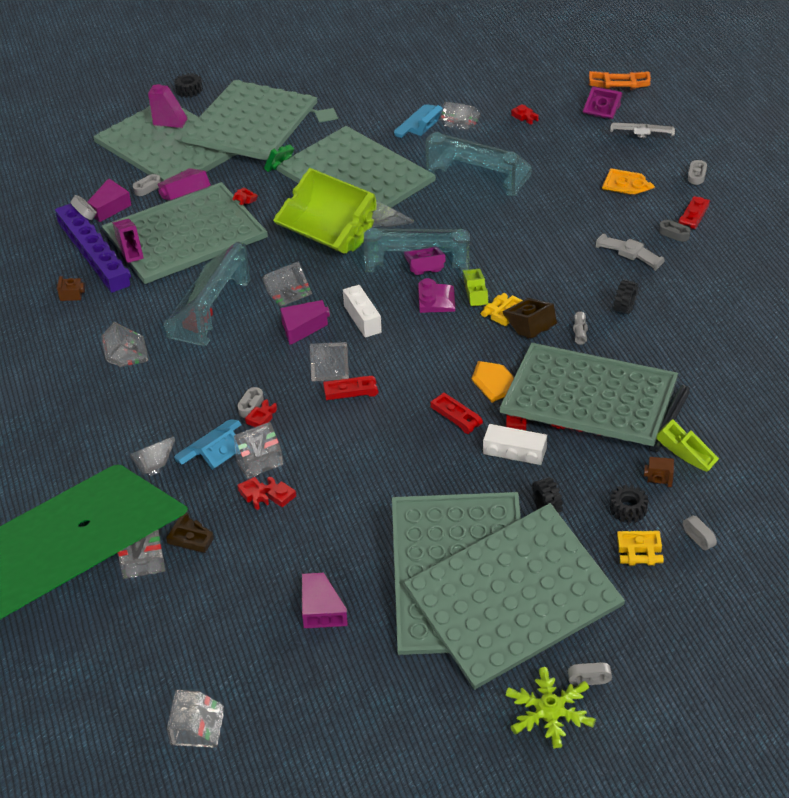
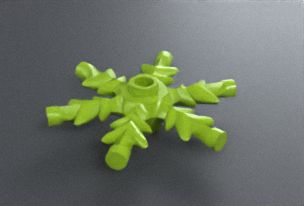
(550, 707)

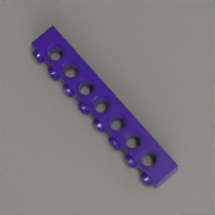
(93, 248)

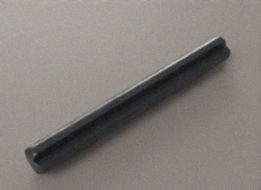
(672, 412)

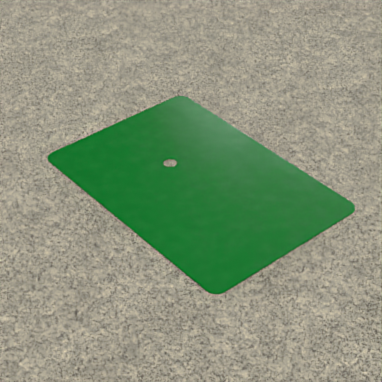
(49, 547)

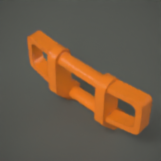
(632, 83)

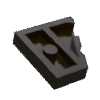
(190, 534)

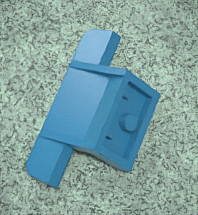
(420, 121)
(214, 447)

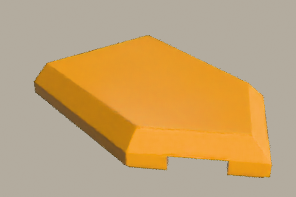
(626, 182)
(492, 380)

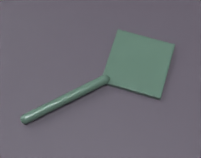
(325, 115)

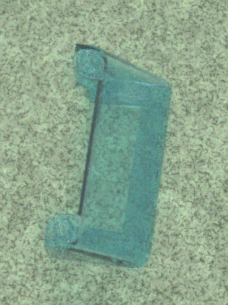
(443, 149)
(382, 239)
(192, 315)

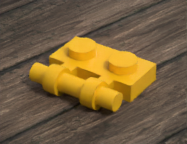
(497, 307)
(639, 542)

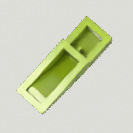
(475, 287)
(687, 446)

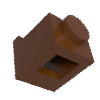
(70, 289)
(660, 470)

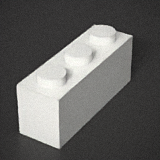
(362, 311)
(515, 444)

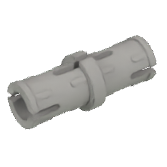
(580, 328)

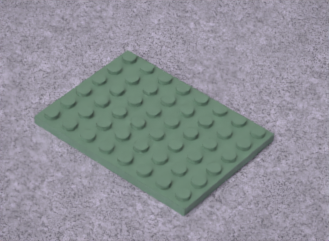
(249, 119)
(158, 148)
(362, 164)
(188, 231)
(590, 394)
(429, 532)
(513, 595)

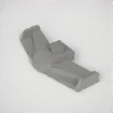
(643, 130)
(631, 250)

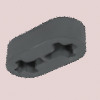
(674, 230)

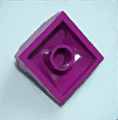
(602, 102)
(425, 260)
(435, 297)

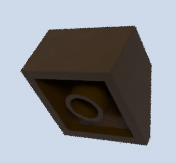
(531, 317)

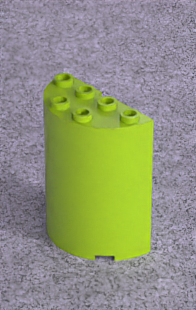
(328, 211)

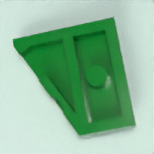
(276, 157)

